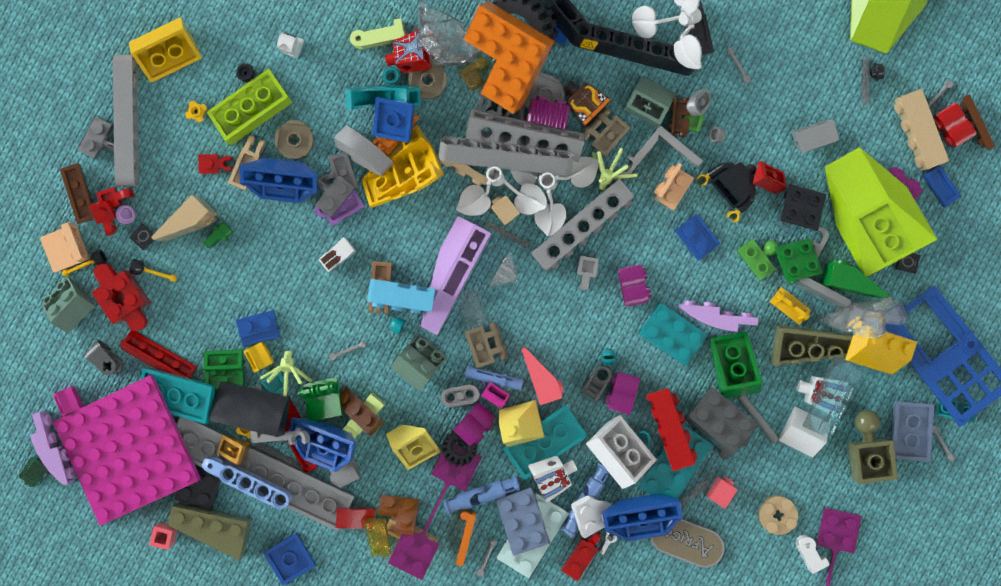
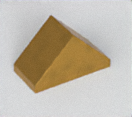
(234, 449)

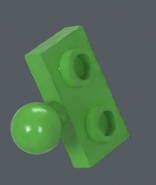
(757, 258)

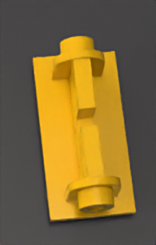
(790, 306)

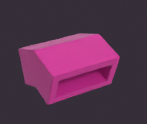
(492, 397)
(68, 400)

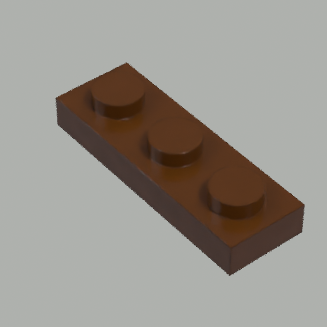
(977, 122)
(77, 192)
(359, 412)

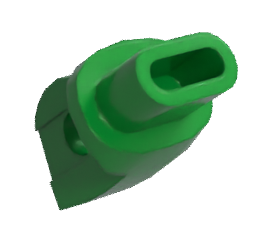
(220, 233)

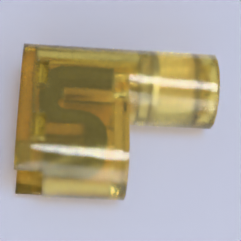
(470, 73)

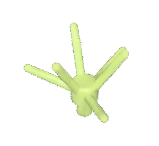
(608, 175)
(286, 366)

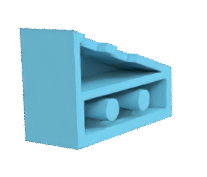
(400, 296)

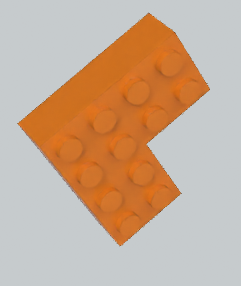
(517, 51)

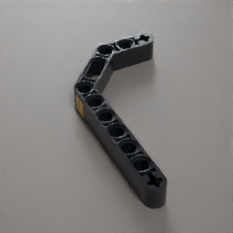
(613, 42)

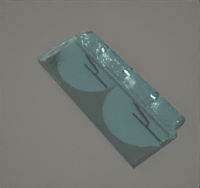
(828, 398)

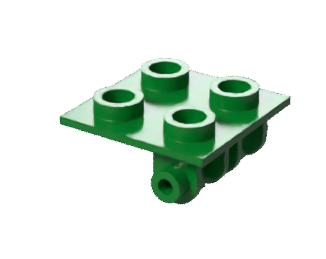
(798, 260)
(322, 399)

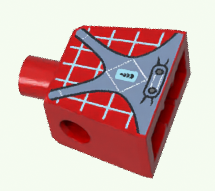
(409, 54)

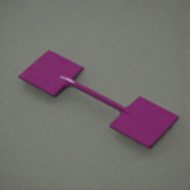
(839, 533)
(416, 551)

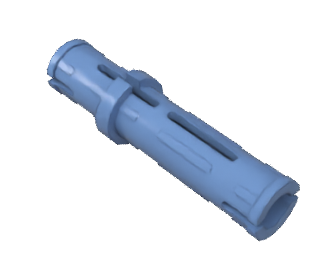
(498, 379)

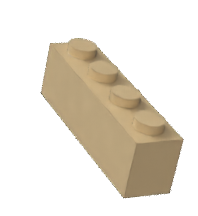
(921, 130)

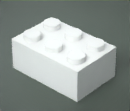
(621, 452)

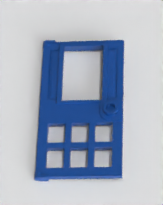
(944, 363)

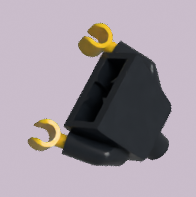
(734, 185)

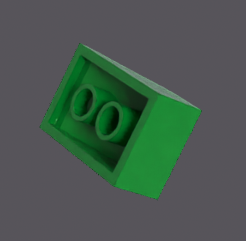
(848, 278)
(735, 365)

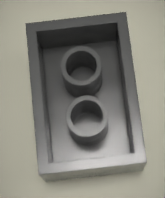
(721, 422)

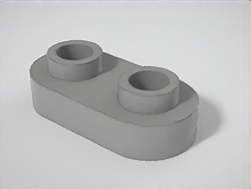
(699, 102)
(460, 395)

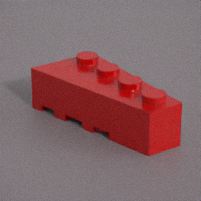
(672, 429)

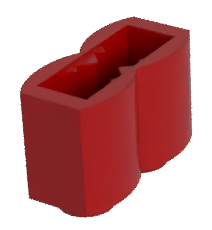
(954, 125)

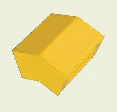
(259, 356)

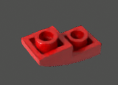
(353, 517)

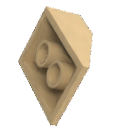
(189, 217)

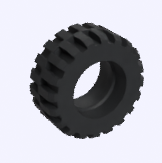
(534, 13)

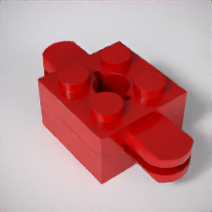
(121, 297)

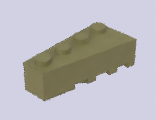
(806, 344)
(215, 528)

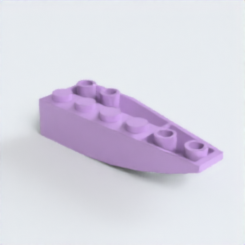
(453, 268)

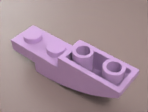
(710, 316)
(45, 444)

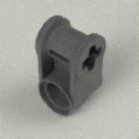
(102, 356)
(596, 384)

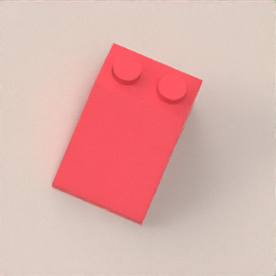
(544, 382)

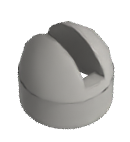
(717, 134)

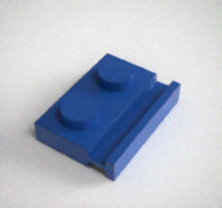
(697, 237)
(258, 328)

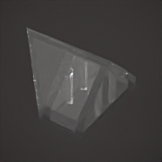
(505, 273)

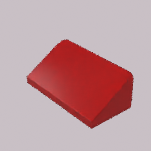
(769, 178)

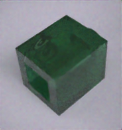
(34, 472)

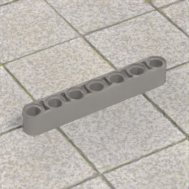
(125, 120)
(506, 156)

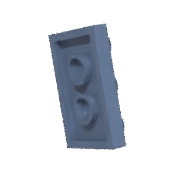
(912, 430)
(523, 521)

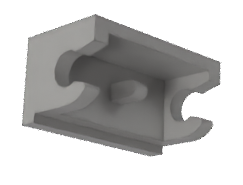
(815, 135)

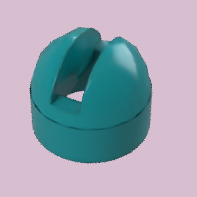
(397, 325)
(608, 352)
(647, 435)

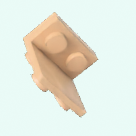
(672, 190)
(64, 247)

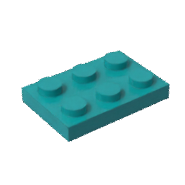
(672, 334)

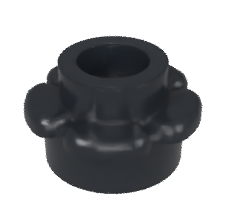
(240, 72)
(877, 72)

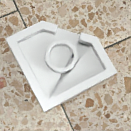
(589, 515)

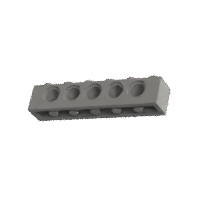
(517, 128)
(617, 190)

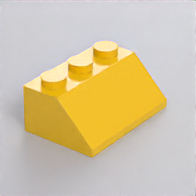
(165, 50)
(883, 353)

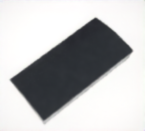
(250, 409)

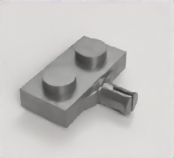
(97, 138)
(342, 167)
(334, 195)

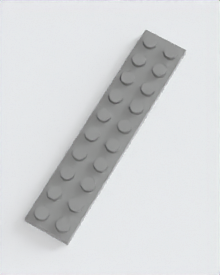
(309, 494)

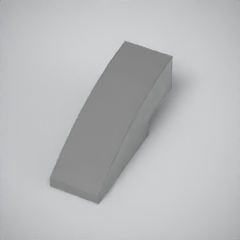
(362, 151)

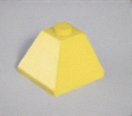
(520, 423)
(412, 445)

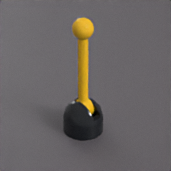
(96, 258)
(137, 267)

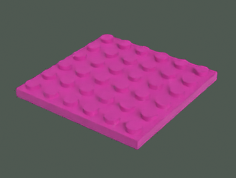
(126, 450)

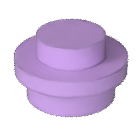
(125, 214)

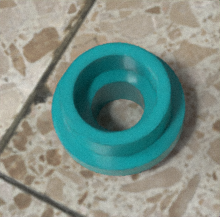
(391, 70)

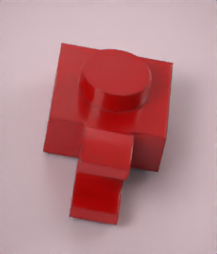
(114, 195)
(104, 213)

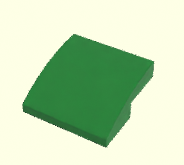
(224, 366)

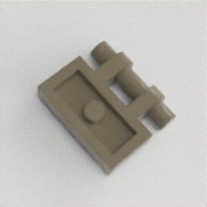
(609, 136)
(480, 346)

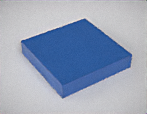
(393, 119)
(289, 558)

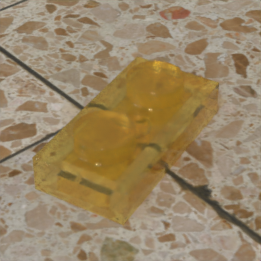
(378, 537)

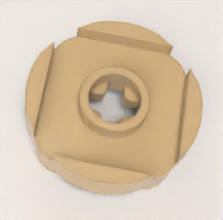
(787, 521)

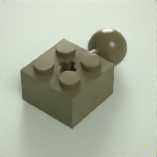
(862, 452)

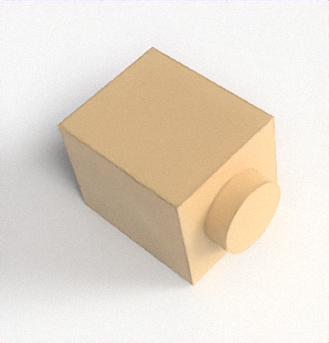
(504, 209)

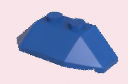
(279, 179)
(327, 446)
(642, 517)

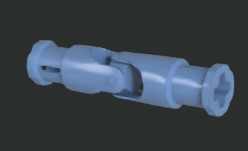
(592, 488)
(486, 493)

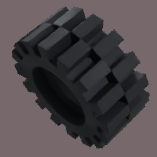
(454, 458)

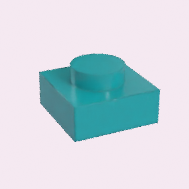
(276, 385)

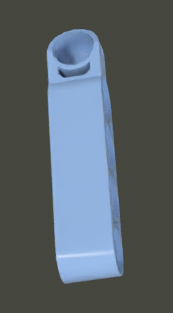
(218, 468)

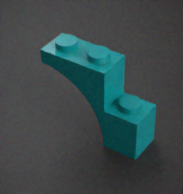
(366, 95)

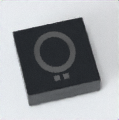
(142, 236)
(908, 263)

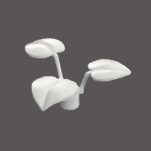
(688, 48)
(475, 200)
(554, 215)

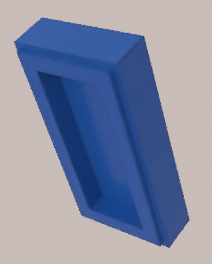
(941, 186)

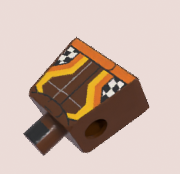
(585, 102)

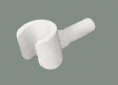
(610, 538)

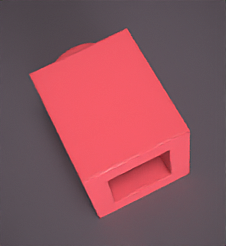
(722, 491)
(163, 536)

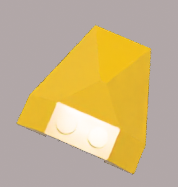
(412, 170)

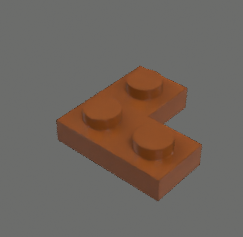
(404, 509)

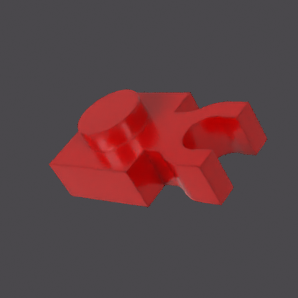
(211, 163)

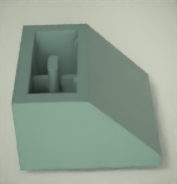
(650, 102)
(67, 305)
(418, 362)

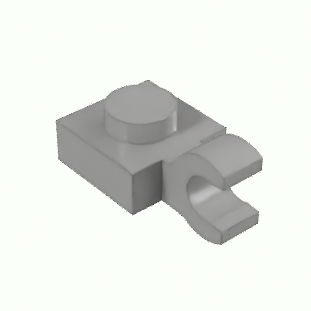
(587, 268)

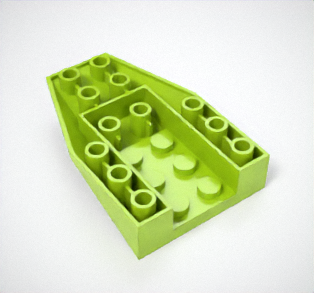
(882, 22)
(874, 212)

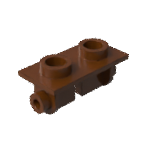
(678, 124)

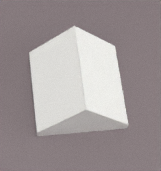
(800, 437)

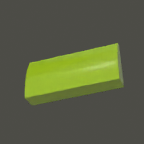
(249, 107)

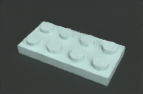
(526, 562)

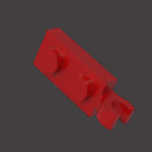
(581, 556)

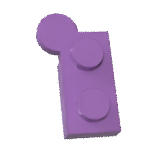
(349, 207)

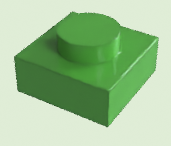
(695, 122)

